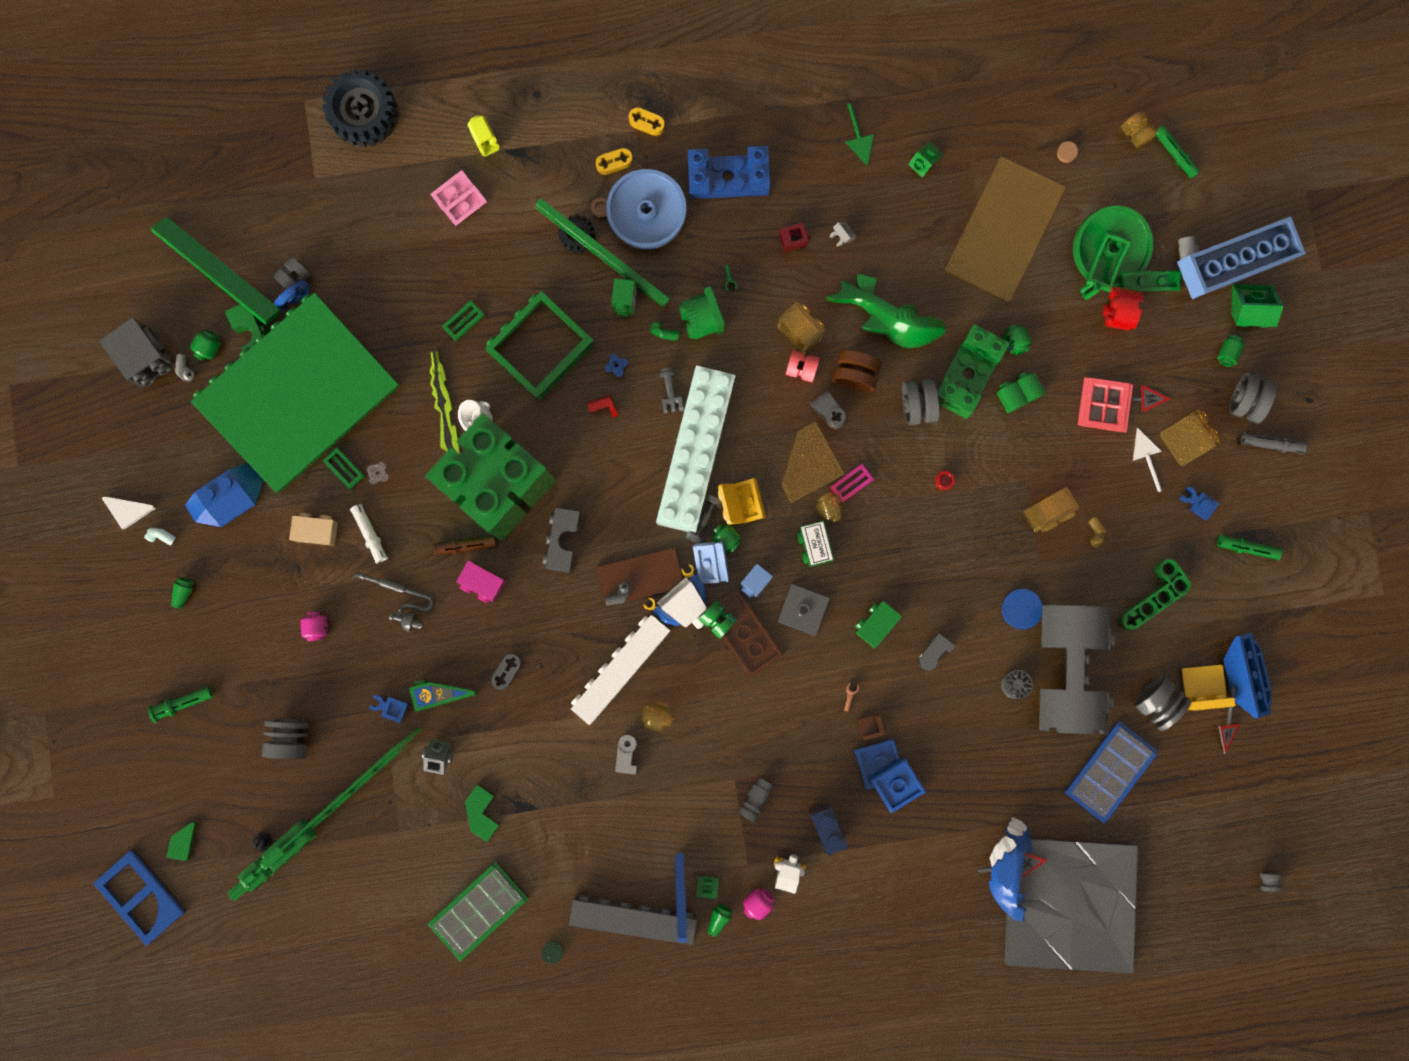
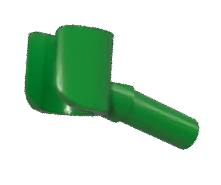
(729, 279)

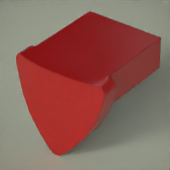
(602, 402)

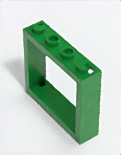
(562, 368)

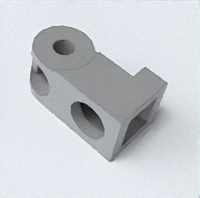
(626, 746)

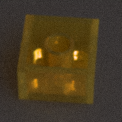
(801, 327)
(1051, 509)

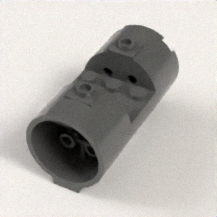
(1073, 707)

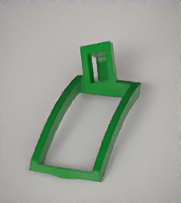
(1098, 285)

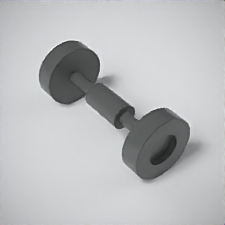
(705, 519)

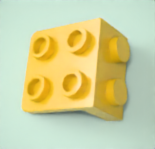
(741, 502)

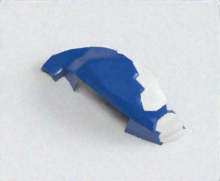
(1007, 868)

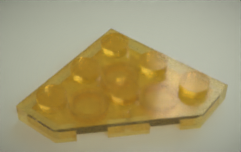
(809, 464)

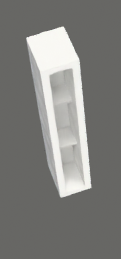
(620, 670)

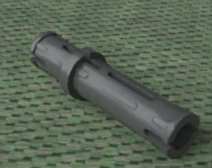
(1282, 444)

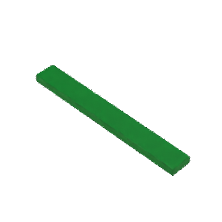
(601, 252)
(216, 270)

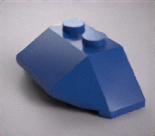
(226, 496)
(1248, 675)

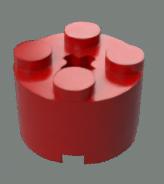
(1123, 308)

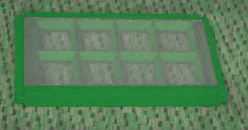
(478, 911)

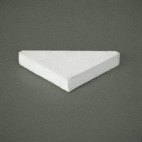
(127, 512)

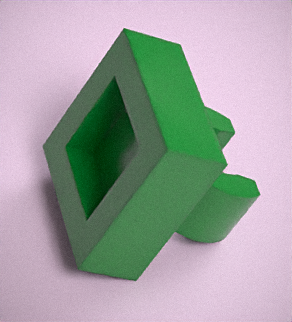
(707, 887)

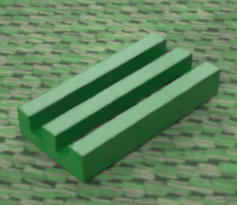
(471, 324)
(355, 480)

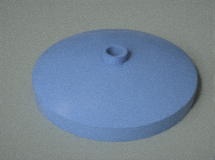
(641, 192)

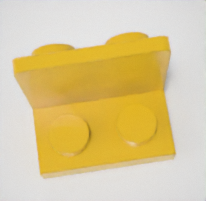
(1206, 687)

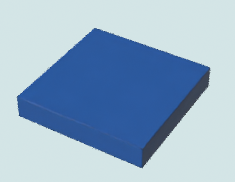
(875, 758)
(897, 785)

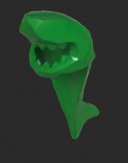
(898, 324)

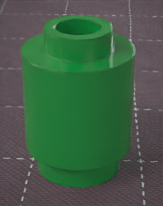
(1231, 351)

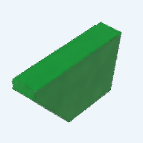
(181, 843)

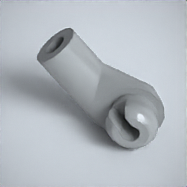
(182, 370)

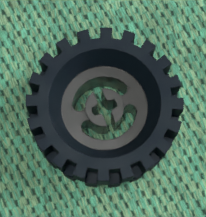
(352, 93)

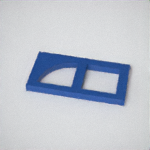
(168, 907)

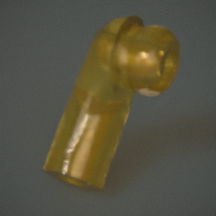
(1100, 532)

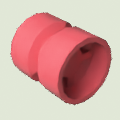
(809, 368)

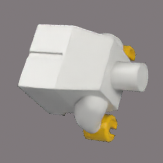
(788, 873)

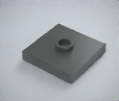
(803, 610)

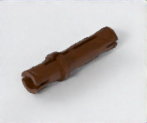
(455, 546)

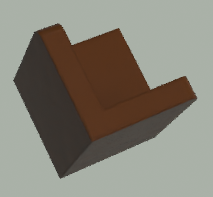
(871, 727)

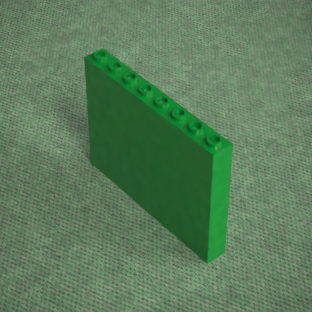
(294, 392)

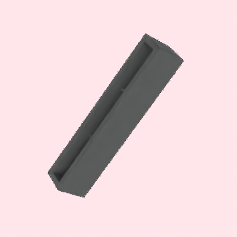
(629, 920)

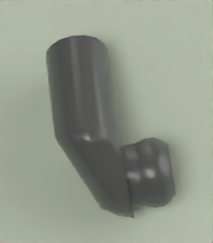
(621, 595)

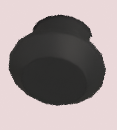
(261, 842)

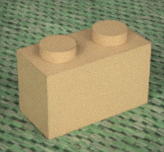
(313, 530)

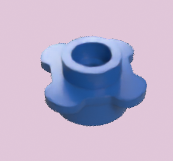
(618, 371)

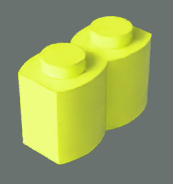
(483, 135)

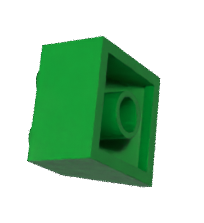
(1255, 305)

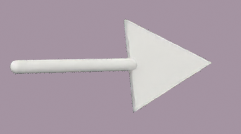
(1144, 448)

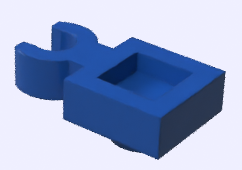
(1201, 505)
(392, 709)

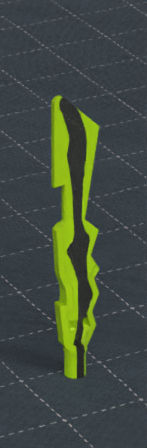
(443, 404)

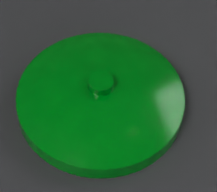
(1120, 221)

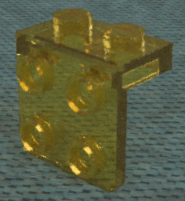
(1190, 437)

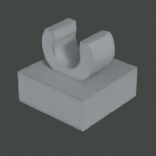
(844, 232)

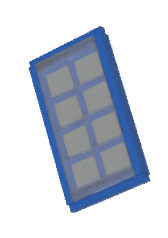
(1111, 772)

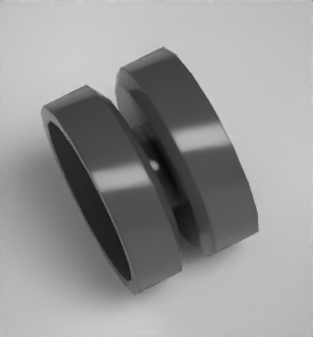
(1253, 397)
(920, 401)

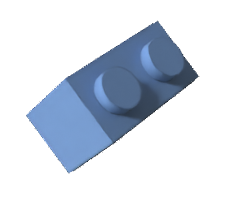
(755, 581)

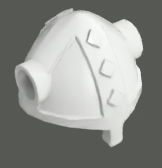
(471, 410)

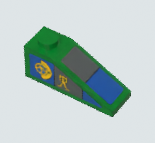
(433, 694)

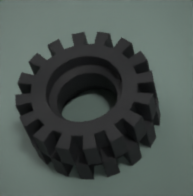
(572, 245)

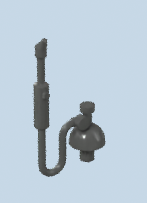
(408, 620)

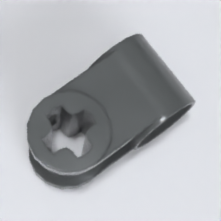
(826, 407)

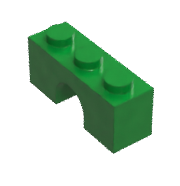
(243, 320)

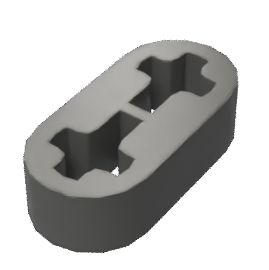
(510, 674)

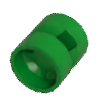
(714, 612)

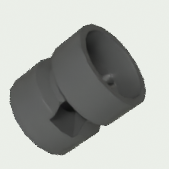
(283, 275)

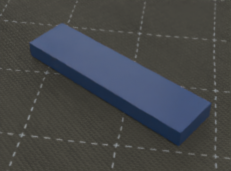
(680, 897)

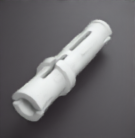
(372, 541)

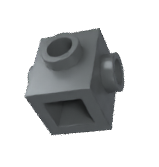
(437, 756)

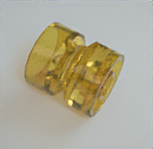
(1139, 129)

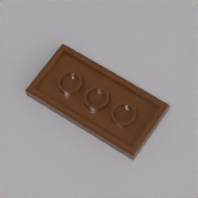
(645, 574)
(748, 636)

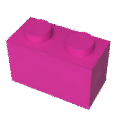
(481, 582)

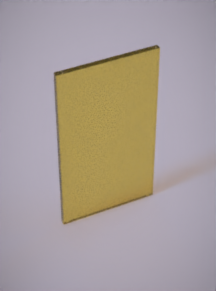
(1004, 229)

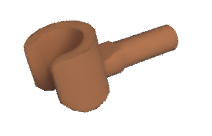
(850, 696)

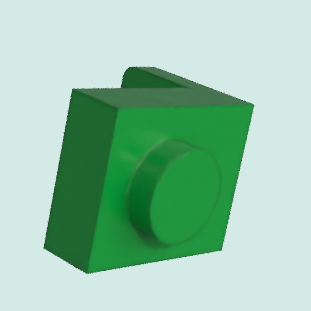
(925, 159)

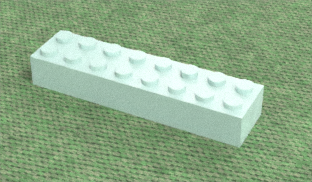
(695, 449)

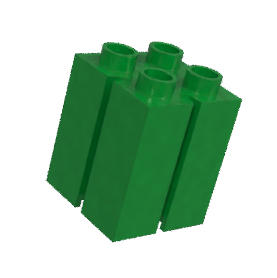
(491, 477)

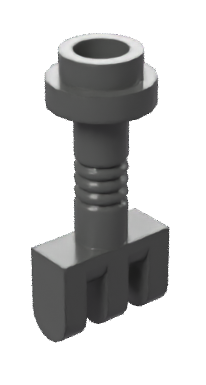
(667, 374)

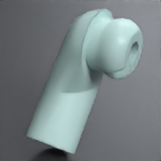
(153, 533)

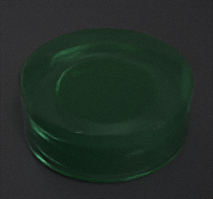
(552, 952)

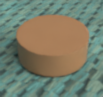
(1067, 152)
(598, 208)

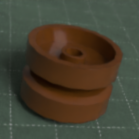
(857, 371)

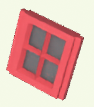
(1101, 412)

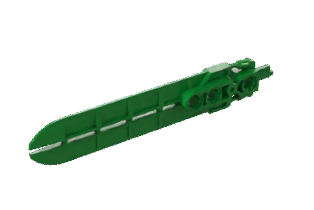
(304, 832)

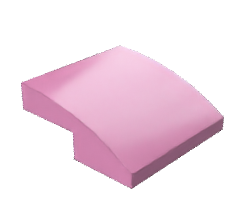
(458, 198)

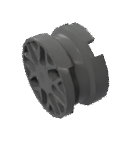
(1016, 684)

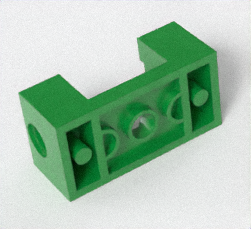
(980, 354)

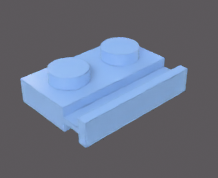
(711, 562)

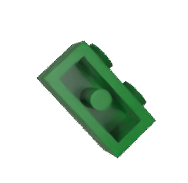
(877, 624)

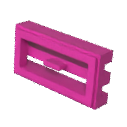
(865, 473)

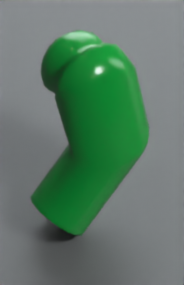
(663, 333)

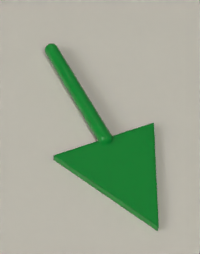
(861, 145)

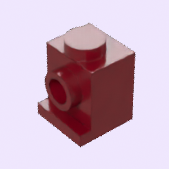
(796, 230)

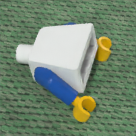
(683, 603)

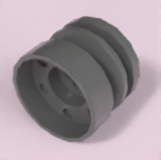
(1166, 707)
(285, 739)

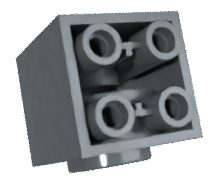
(137, 352)

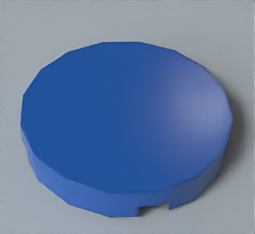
(292, 295)
(1022, 609)

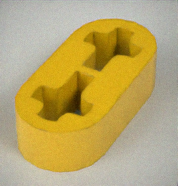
(644, 125)
(615, 165)

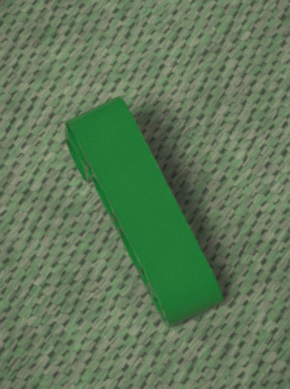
(1152, 599)

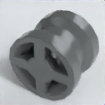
(1271, 881)

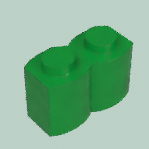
(1020, 392)

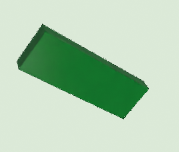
(1151, 280)

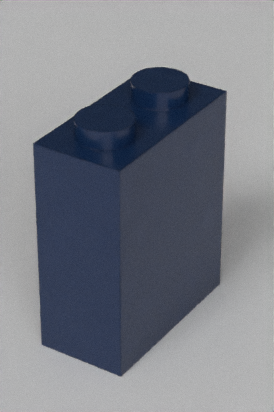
(828, 829)

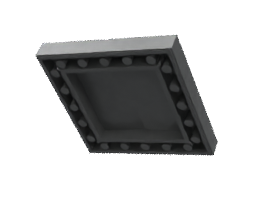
(1076, 908)

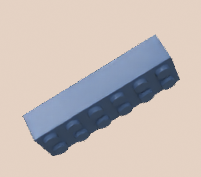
(1241, 257)

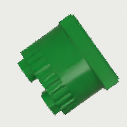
(702, 315)

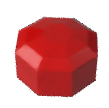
(945, 480)

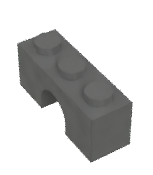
(562, 522)

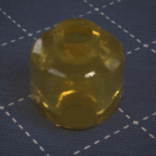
(830, 507)
(656, 717)

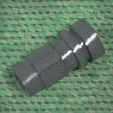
(757, 797)

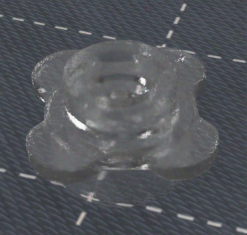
(372, 469)

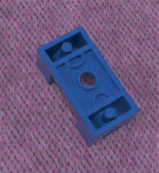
(749, 173)

